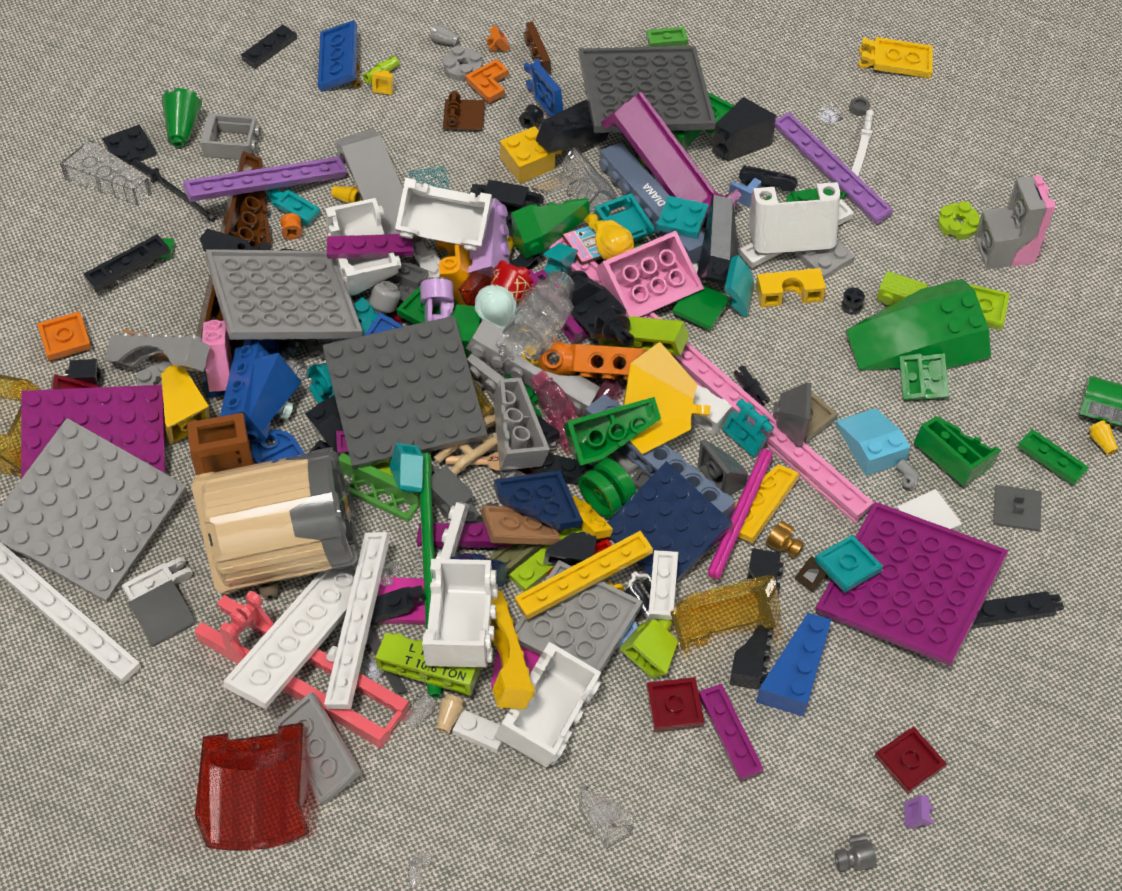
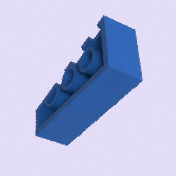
(794, 673)

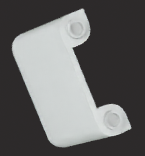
(443, 215)
(361, 219)

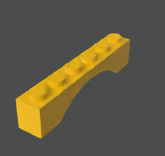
(513, 684)

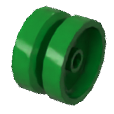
(606, 487)

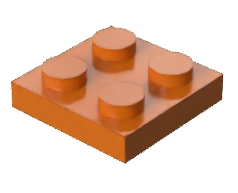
(64, 336)

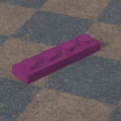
(368, 246)
(472, 536)
(730, 732)

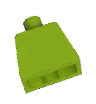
(651, 647)

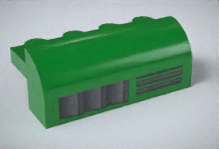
(1102, 400)

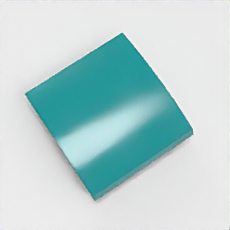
(740, 285)

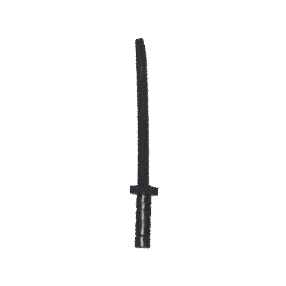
(154, 175)

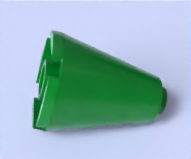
(180, 114)

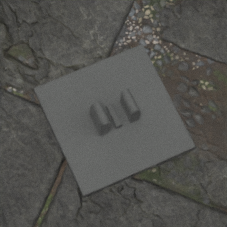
(1017, 508)

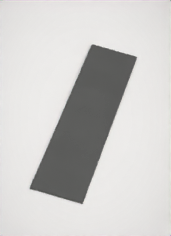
(394, 679)

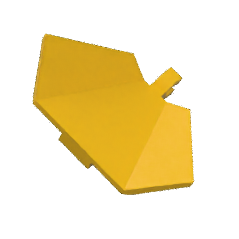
(662, 377)

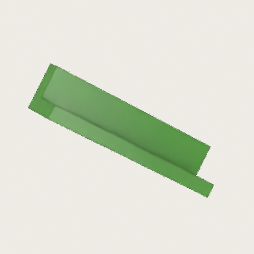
(384, 484)

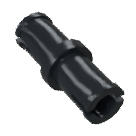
(751, 385)

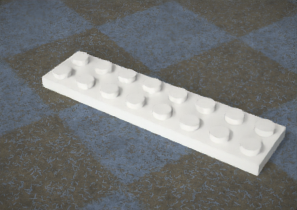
(292, 638)

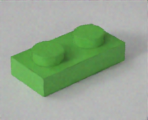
(667, 37)

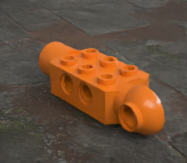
(584, 358)

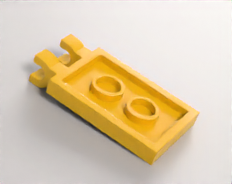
(897, 57)

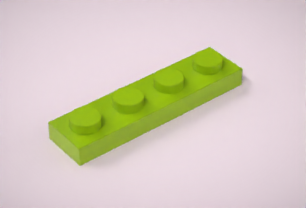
(533, 569)

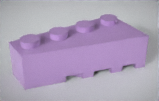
(495, 242)

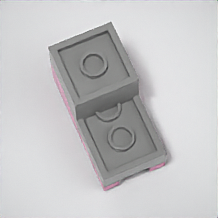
(1016, 232)

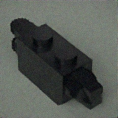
(511, 195)

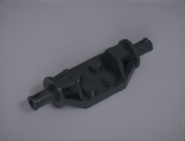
(598, 310)

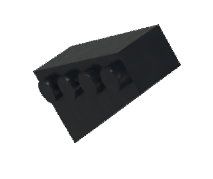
(569, 129)

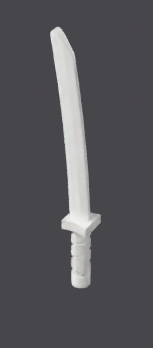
(865, 137)

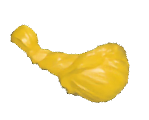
(610, 237)

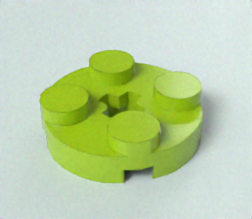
(961, 211)

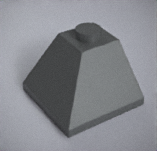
(794, 412)
(721, 468)

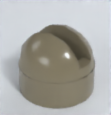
(269, 589)

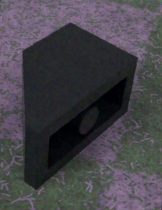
(571, 549)

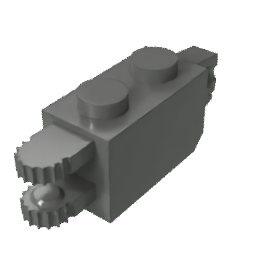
(448, 490)

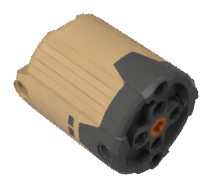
(276, 520)

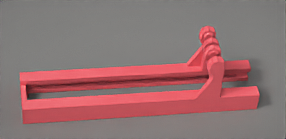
(253, 616)

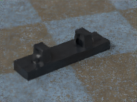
(126, 263)

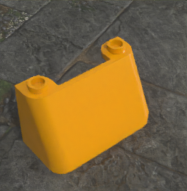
(454, 266)

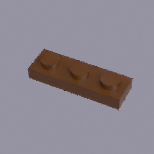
(536, 46)

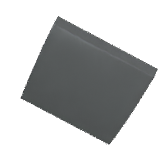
(407, 279)
(162, 613)

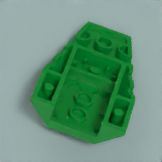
(925, 323)

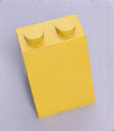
(181, 402)

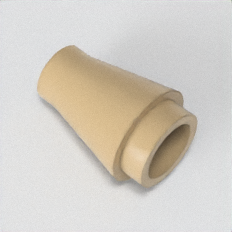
(449, 712)

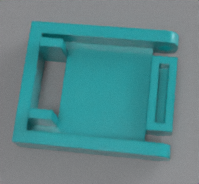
(632, 218)

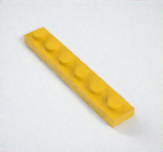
(583, 575)

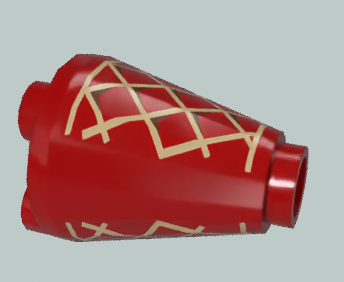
(513, 279)

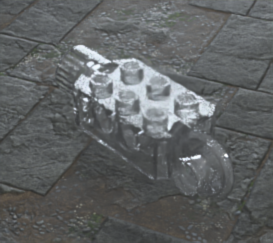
(537, 318)

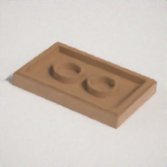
(514, 527)

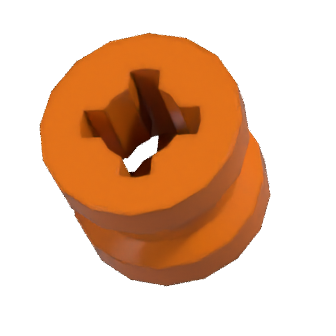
(291, 226)

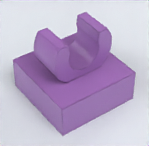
(918, 812)

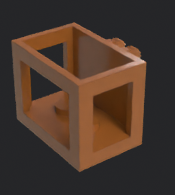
(219, 444)

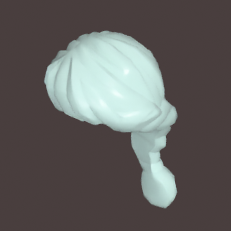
(495, 305)

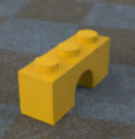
(806, 283)

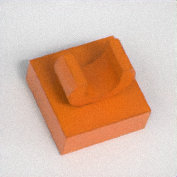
(497, 40)

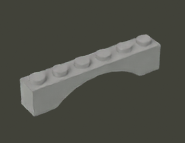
(483, 343)
(181, 351)

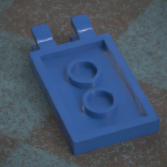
(545, 89)

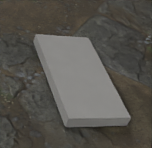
(327, 756)

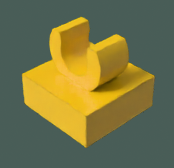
(382, 82)

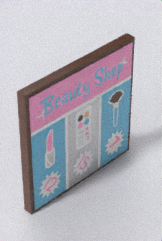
(584, 241)

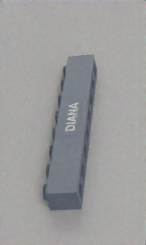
(635, 179)

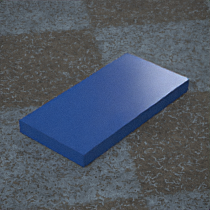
(337, 55)

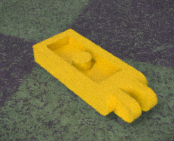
(592, 521)

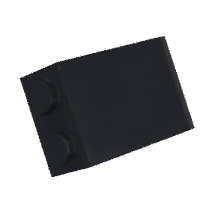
(743, 130)

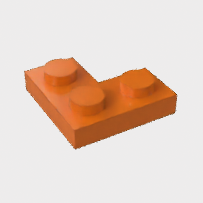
(485, 80)

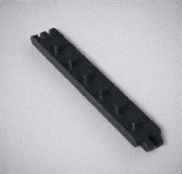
(1018, 609)

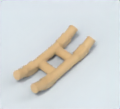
(470, 454)

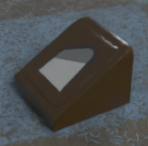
(811, 575)

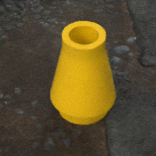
(346, 194)
(1103, 436)

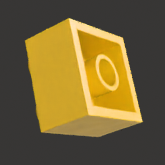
(525, 156)

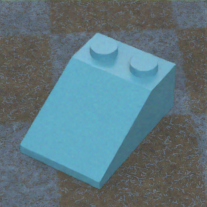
(873, 441)

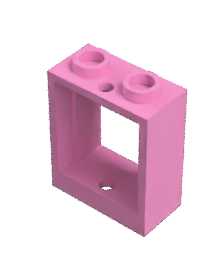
(219, 355)

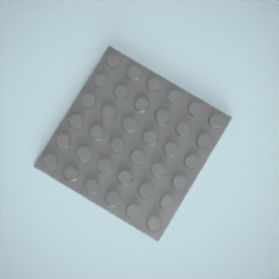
(282, 295)
(87, 509)

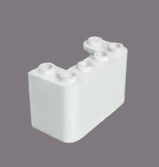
(461, 613)
(560, 690)

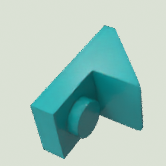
(559, 257)

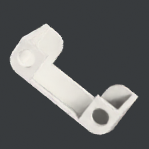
(796, 224)

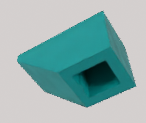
(407, 467)

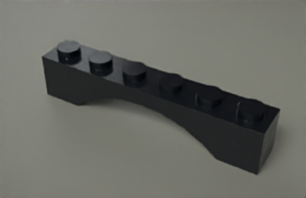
(749, 659)

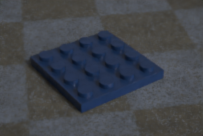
(671, 519)

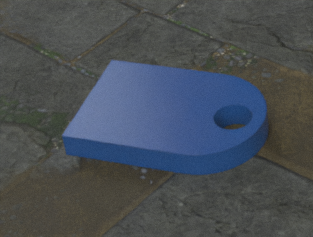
(284, 447)

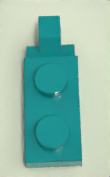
(292, 203)

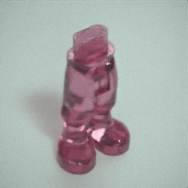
(554, 403)

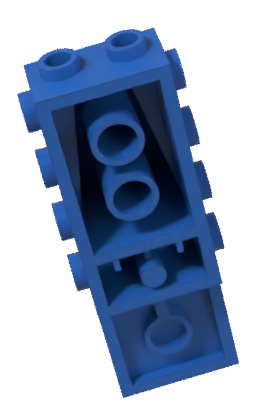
(258, 385)

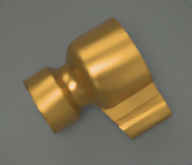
(781, 539)

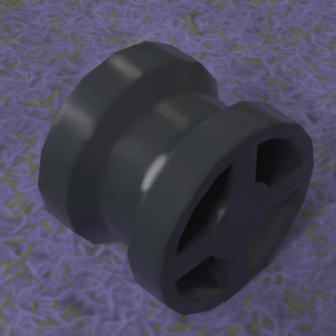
(531, 116)
(849, 297)

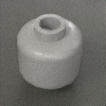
(384, 297)

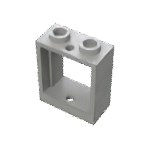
(229, 123)

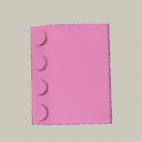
(650, 275)

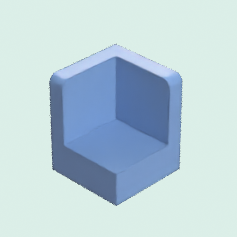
(745, 191)

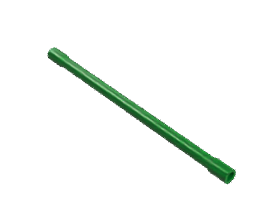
(427, 548)

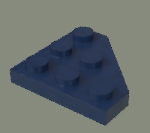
(540, 497)

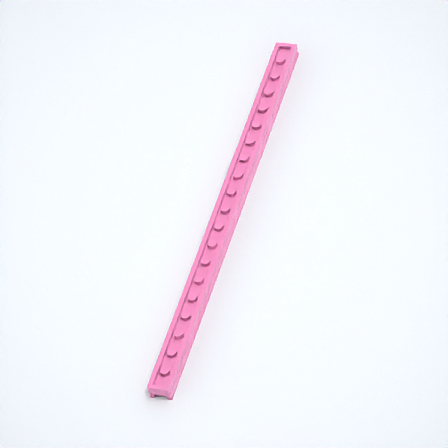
(800, 459)

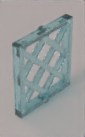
(424, 172)

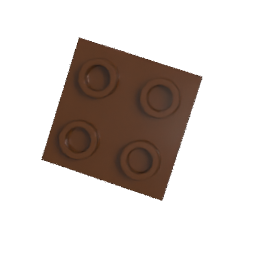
(463, 113)

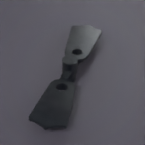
(220, 241)

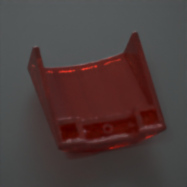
(253, 790)

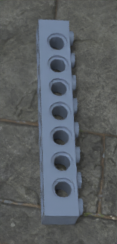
(655, 458)

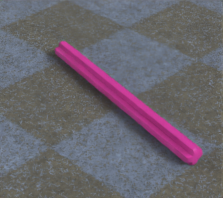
(740, 514)

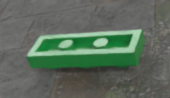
(1053, 457)

